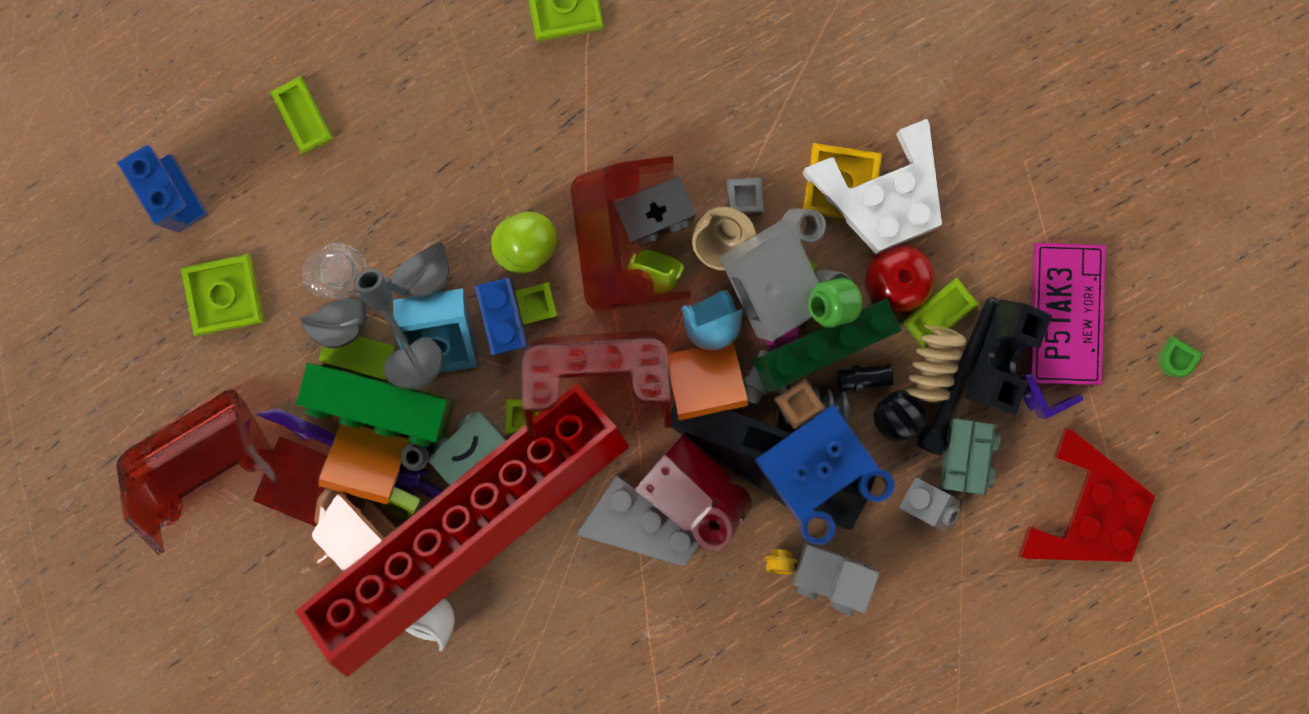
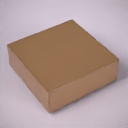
(800, 404)

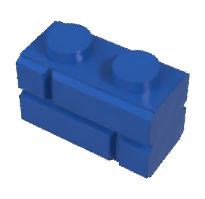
(501, 316)

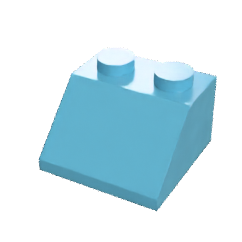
(443, 319)

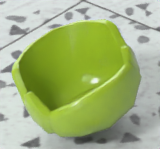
(662, 269)

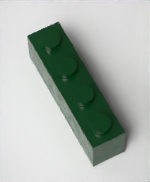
(826, 346)

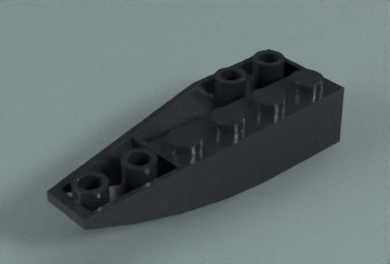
(741, 440)

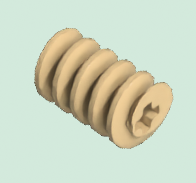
(937, 364)

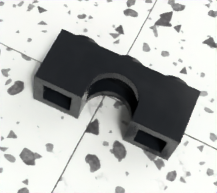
(1010, 333)

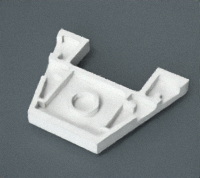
(893, 205)

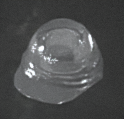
(333, 271)

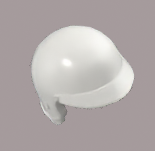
(435, 624)

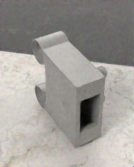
(775, 274)

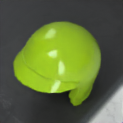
(524, 242)

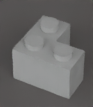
(836, 576)

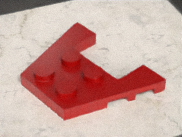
(1106, 514)

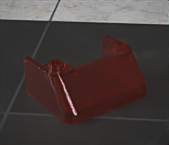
(603, 278)
(186, 456)

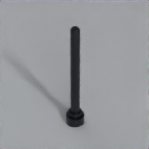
(934, 438)

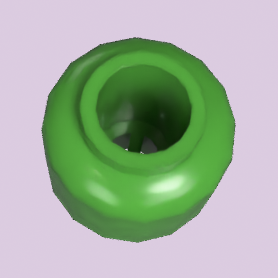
(835, 302)

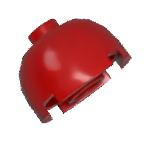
(901, 276)

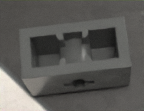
(668, 196)

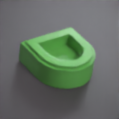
(1178, 358)

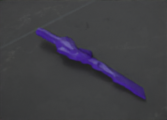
(305, 430)

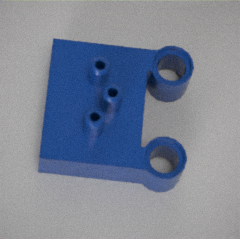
(818, 464)

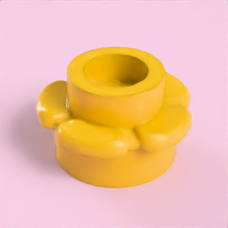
(780, 562)

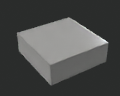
(745, 195)

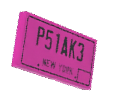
(1070, 287)

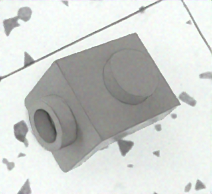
(931, 505)

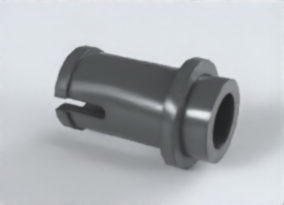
(416, 462)

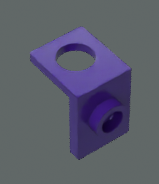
(1034, 399)

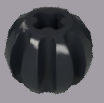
(900, 416)

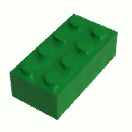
(374, 402)

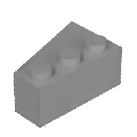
(635, 524)

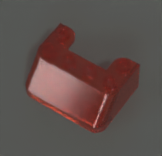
(595, 355)

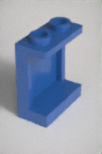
(162, 189)

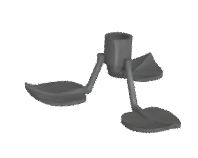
(339, 321)

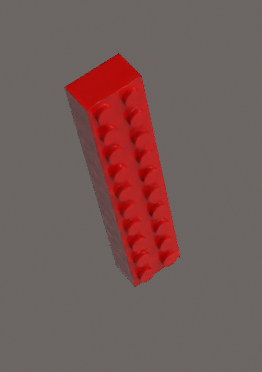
(460, 531)

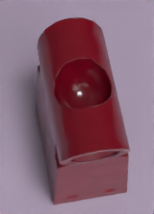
(696, 494)

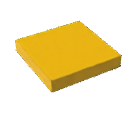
(855, 167)

